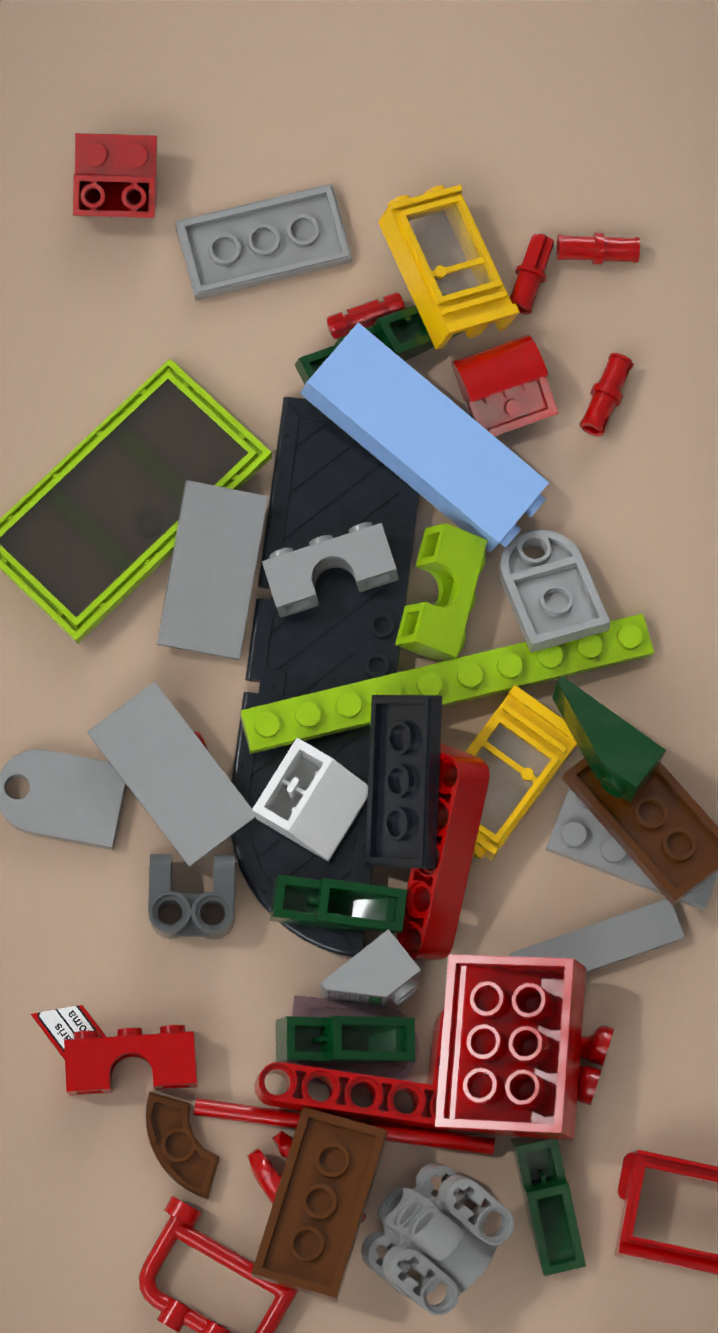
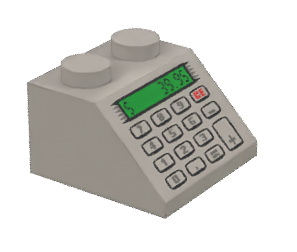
(375, 975)

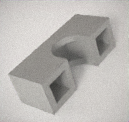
(360, 552)

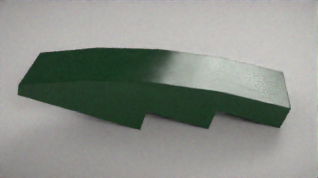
(399, 331)

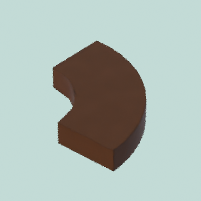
(177, 1147)

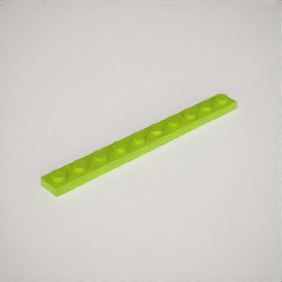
(453, 679)

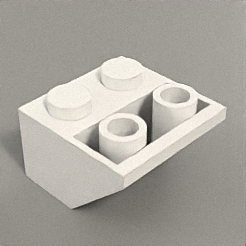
(311, 800)

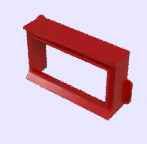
(630, 1190)

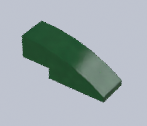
(337, 904)
(345, 1039)
(548, 1204)

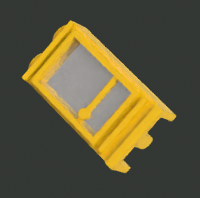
(446, 264)
(523, 752)

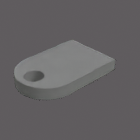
(552, 593)
(67, 797)

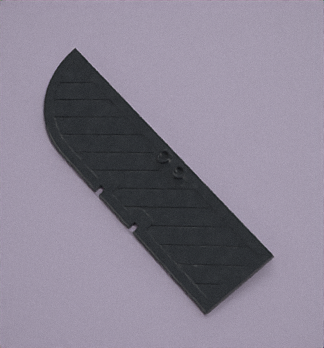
(319, 489)

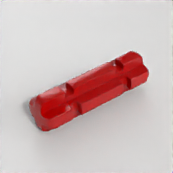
(365, 314)

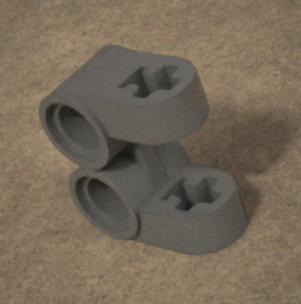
(192, 904)

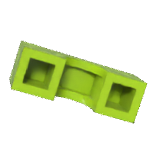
(455, 562)

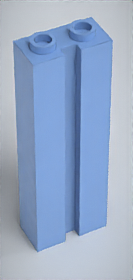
(425, 438)

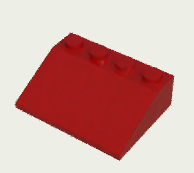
(511, 1045)

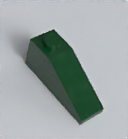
(612, 747)

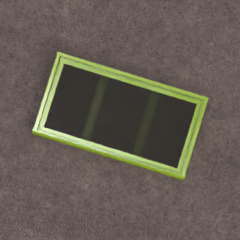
(117, 499)

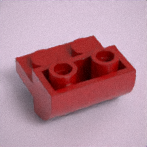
(115, 175)
(506, 385)

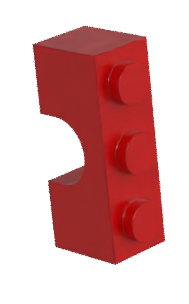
(93, 1058)

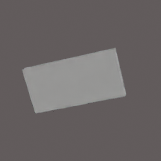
(263, 242)
(212, 570)
(171, 774)

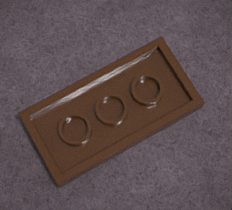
(657, 829)
(319, 1204)

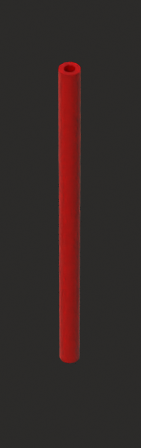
(395, 1133)

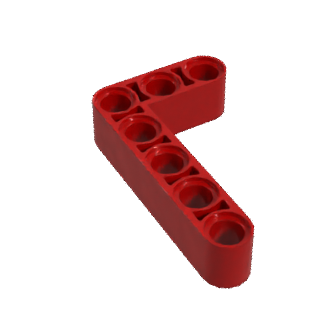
(438, 894)
(340, 1086)

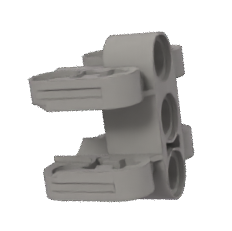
(434, 1237)

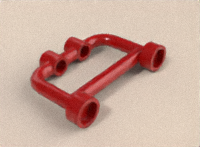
(176, 1314)

